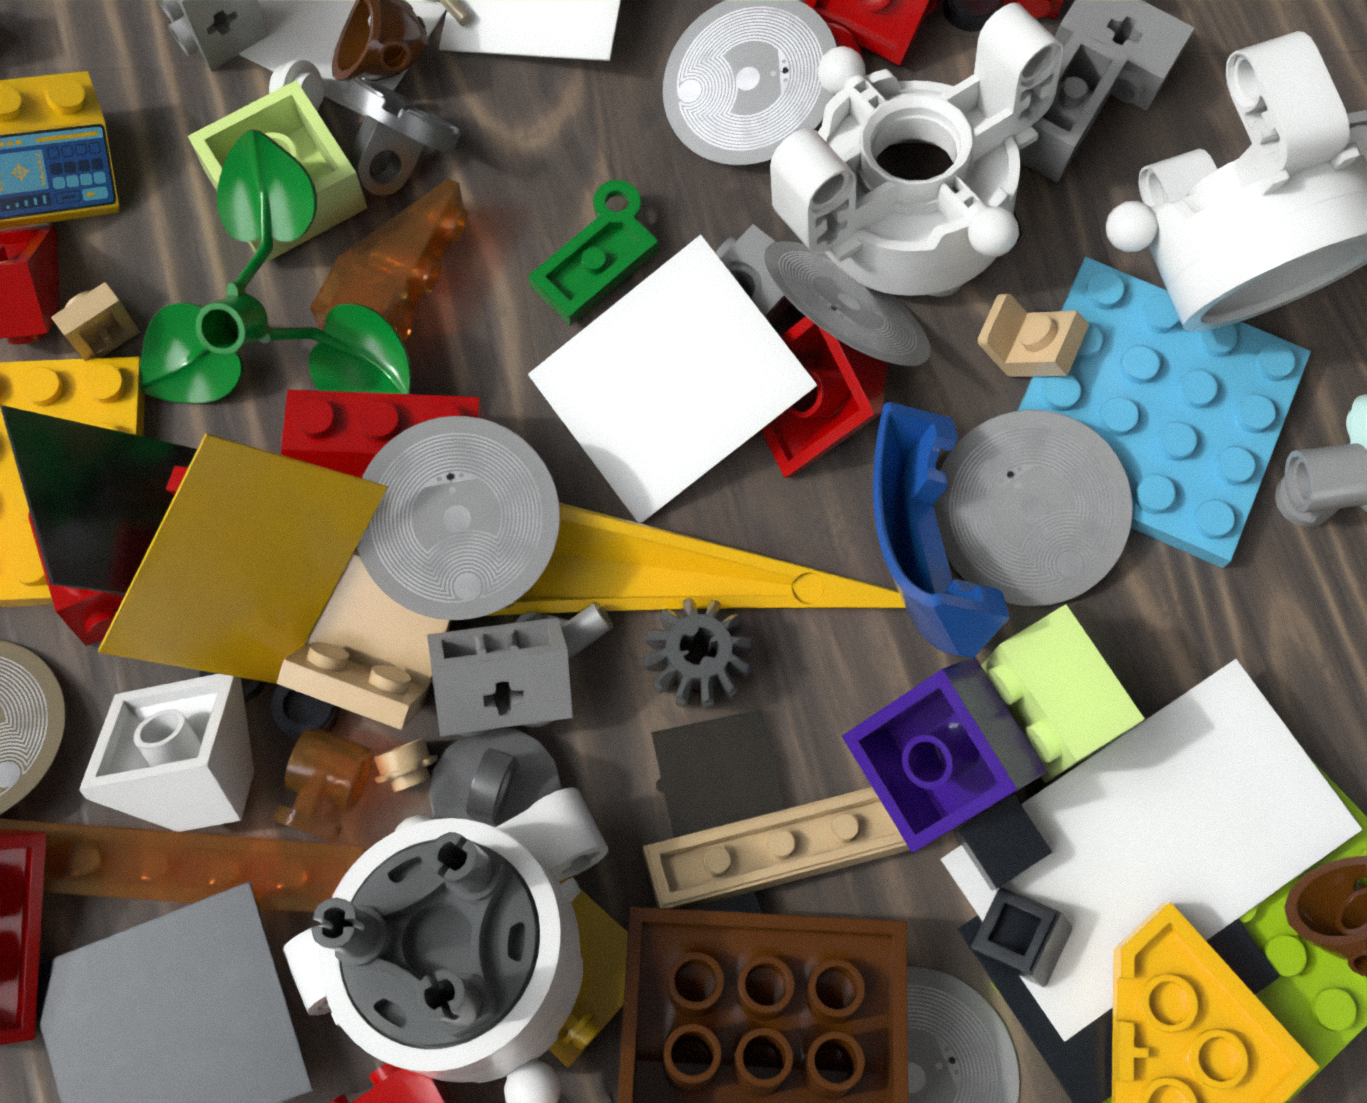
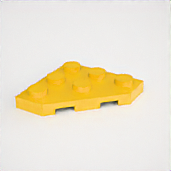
(1192, 1025)

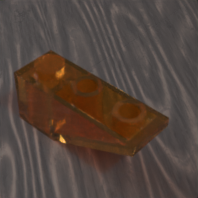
(397, 260)

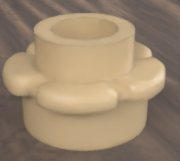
(405, 765)

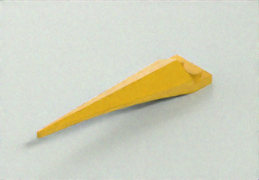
(655, 569)

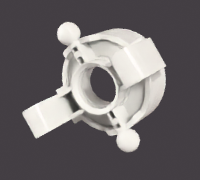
(1275, 217)
(934, 230)

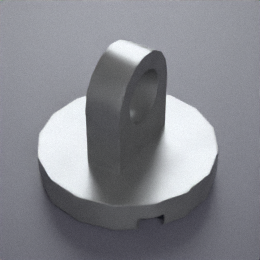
(396, 127)
(492, 777)

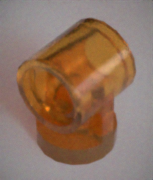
(326, 775)

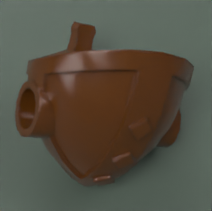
(382, 48)
(1331, 910)

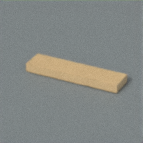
(771, 850)

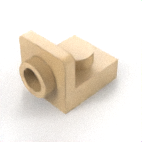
(95, 322)
(1031, 342)

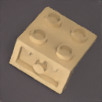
(366, 653)

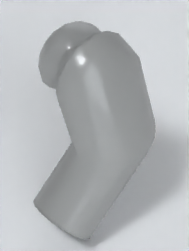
(580, 629)

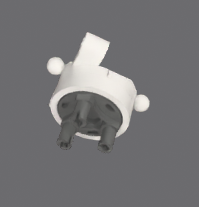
(457, 945)

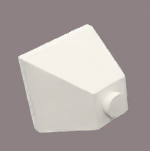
(175, 754)

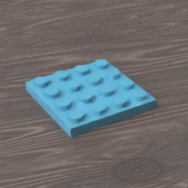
(1176, 407)

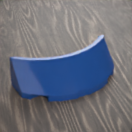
(906, 485)

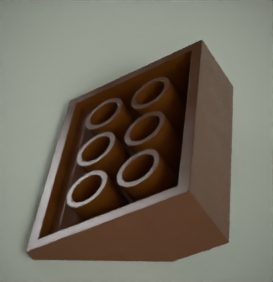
(763, 1009)

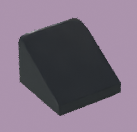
(1022, 936)

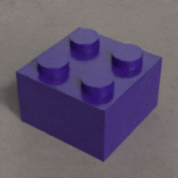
(943, 753)

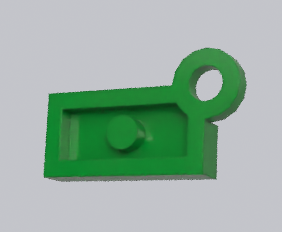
(596, 257)

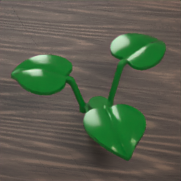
(194, 348)

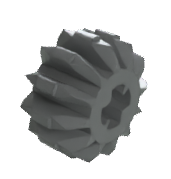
(685, 635)

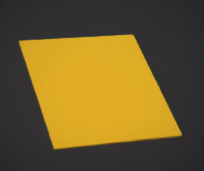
(242, 562)

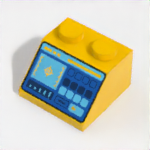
(53, 151)

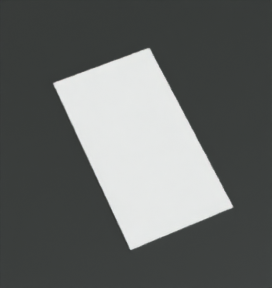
(1184, 809)

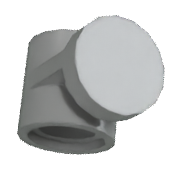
(1321, 483)

